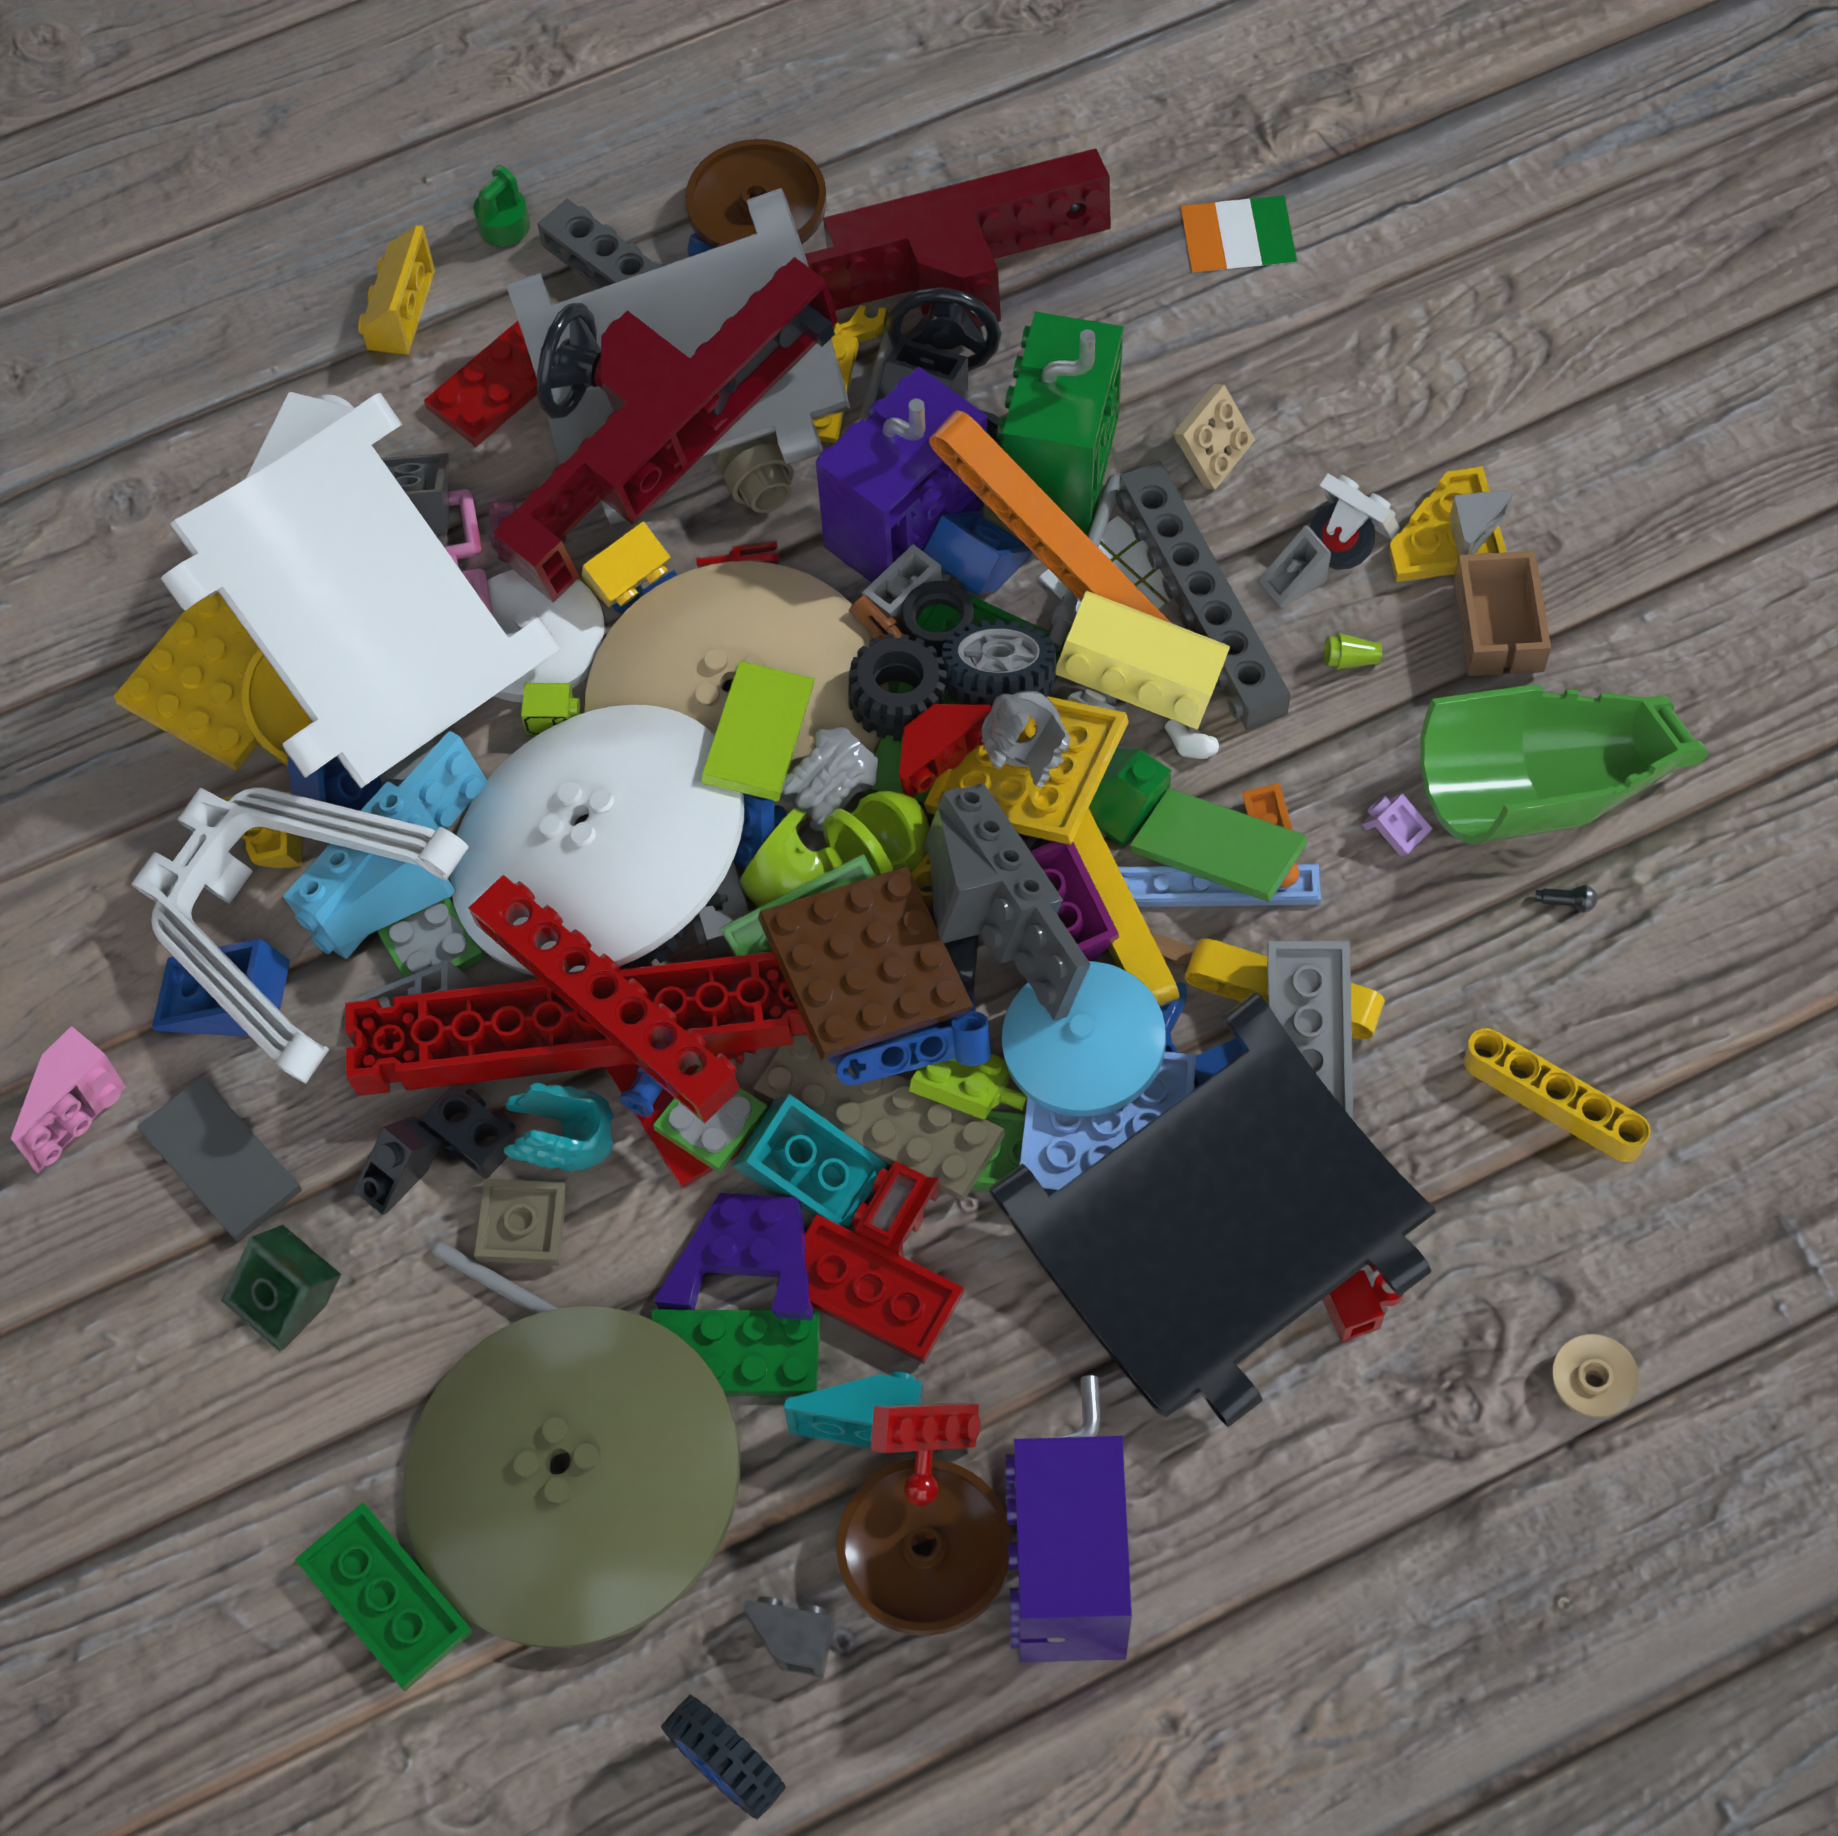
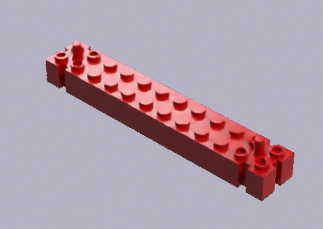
(532, 1031)

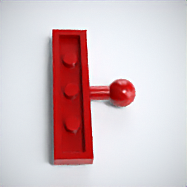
(923, 1430)

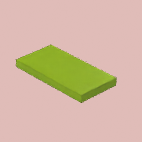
(758, 731)

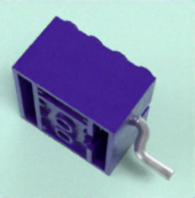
(886, 483)
(1070, 1543)

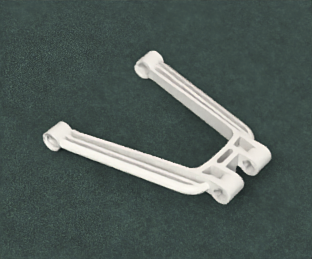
(209, 865)

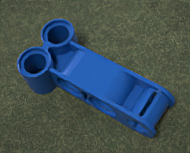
(957, 1038)

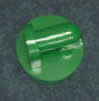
(501, 210)

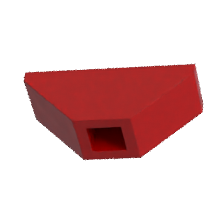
(938, 743)

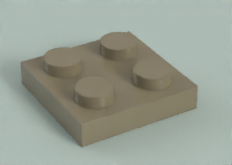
(521, 1222)

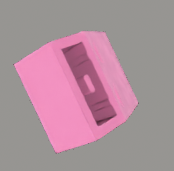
(64, 1097)

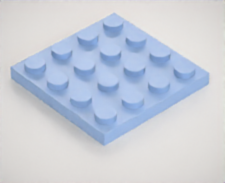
(1065, 1146)

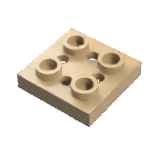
(1198, 435)

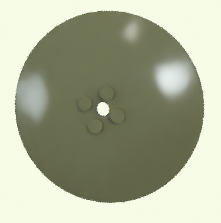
(615, 1532)

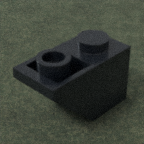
(397, 1163)

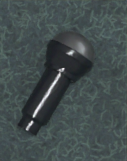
(1580, 898)

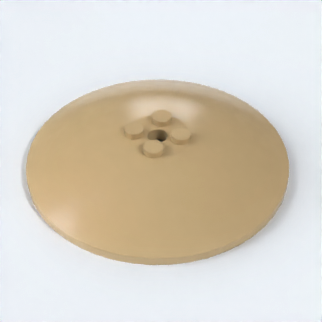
(696, 627)

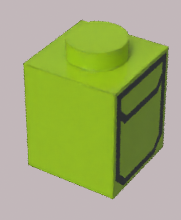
(547, 705)

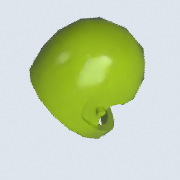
(884, 827)
(785, 862)

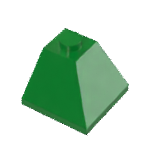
(1128, 793)

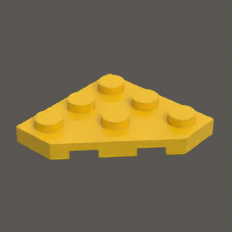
(1427, 542)

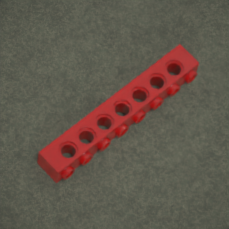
(699, 1093)

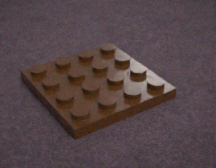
(864, 962)

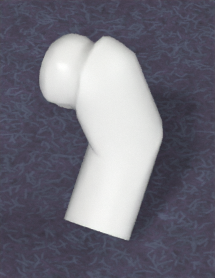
(1191, 744)

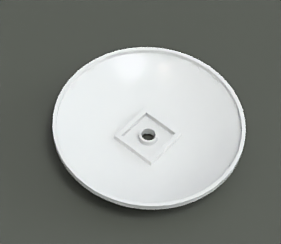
(642, 856)

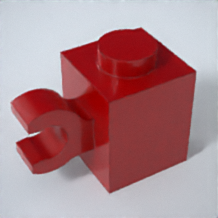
(1357, 1306)

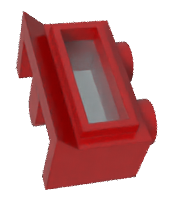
(895, 1206)

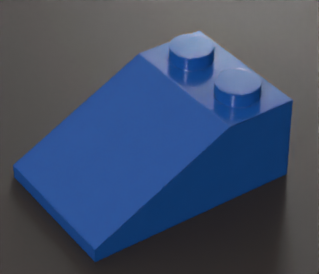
(189, 1008)

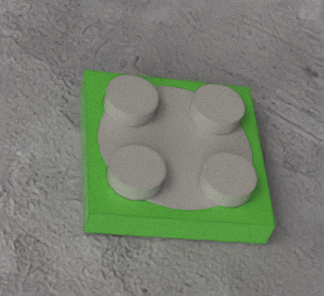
(430, 939)
(717, 1138)

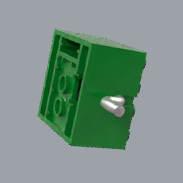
(1065, 409)

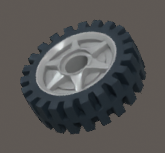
(997, 662)

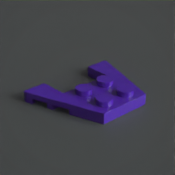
(745, 1238)

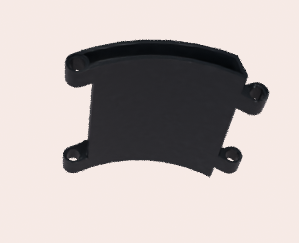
(1221, 1223)

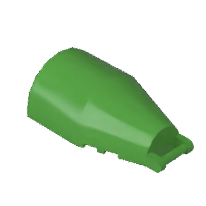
(1544, 760)

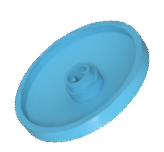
(1096, 1054)

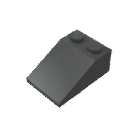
(426, 484)

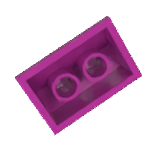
(1082, 906)

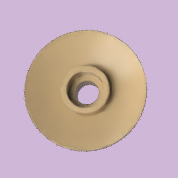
(1598, 1357)

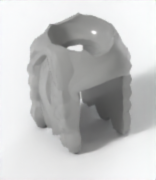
(1009, 718)
(830, 775)

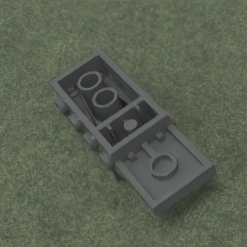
(995, 888)

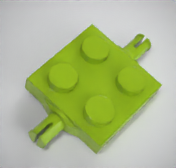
(968, 1087)

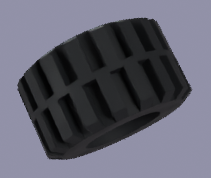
(894, 661)

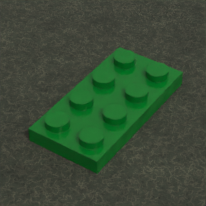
(751, 1349)
(383, 1596)

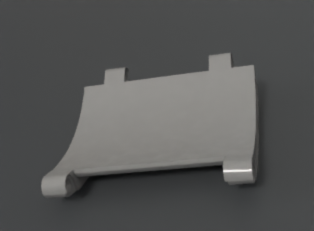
(687, 307)

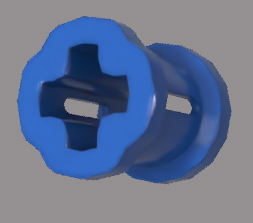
(641, 1094)

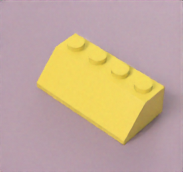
(1142, 659)

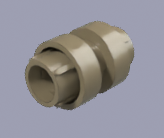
(756, 473)

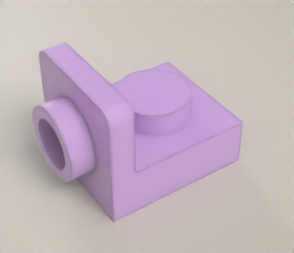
(1397, 823)

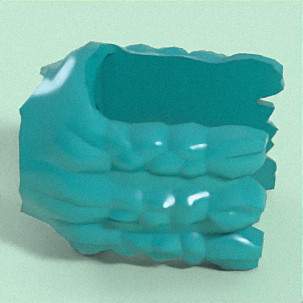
(582, 1117)

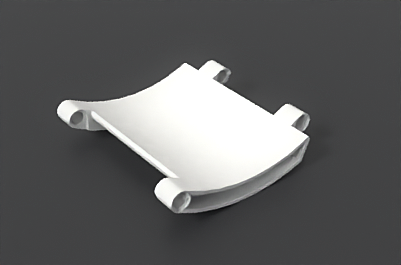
(351, 599)

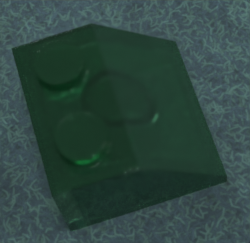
(279, 1285)

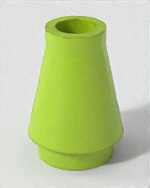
(1349, 652)

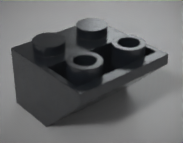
(909, 355)

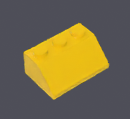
(398, 294)

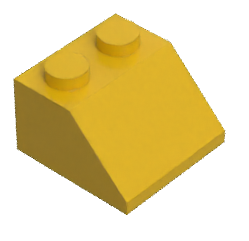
(625, 566)

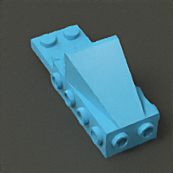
(367, 891)

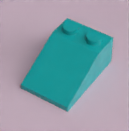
(809, 1159)
(846, 1410)

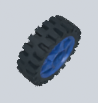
(723, 1757)

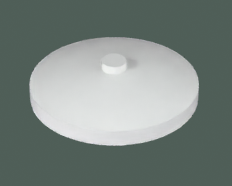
(572, 620)

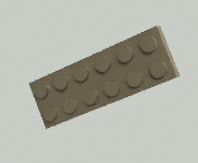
(886, 1117)

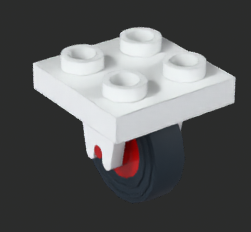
(1350, 522)

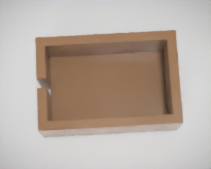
(1501, 613)

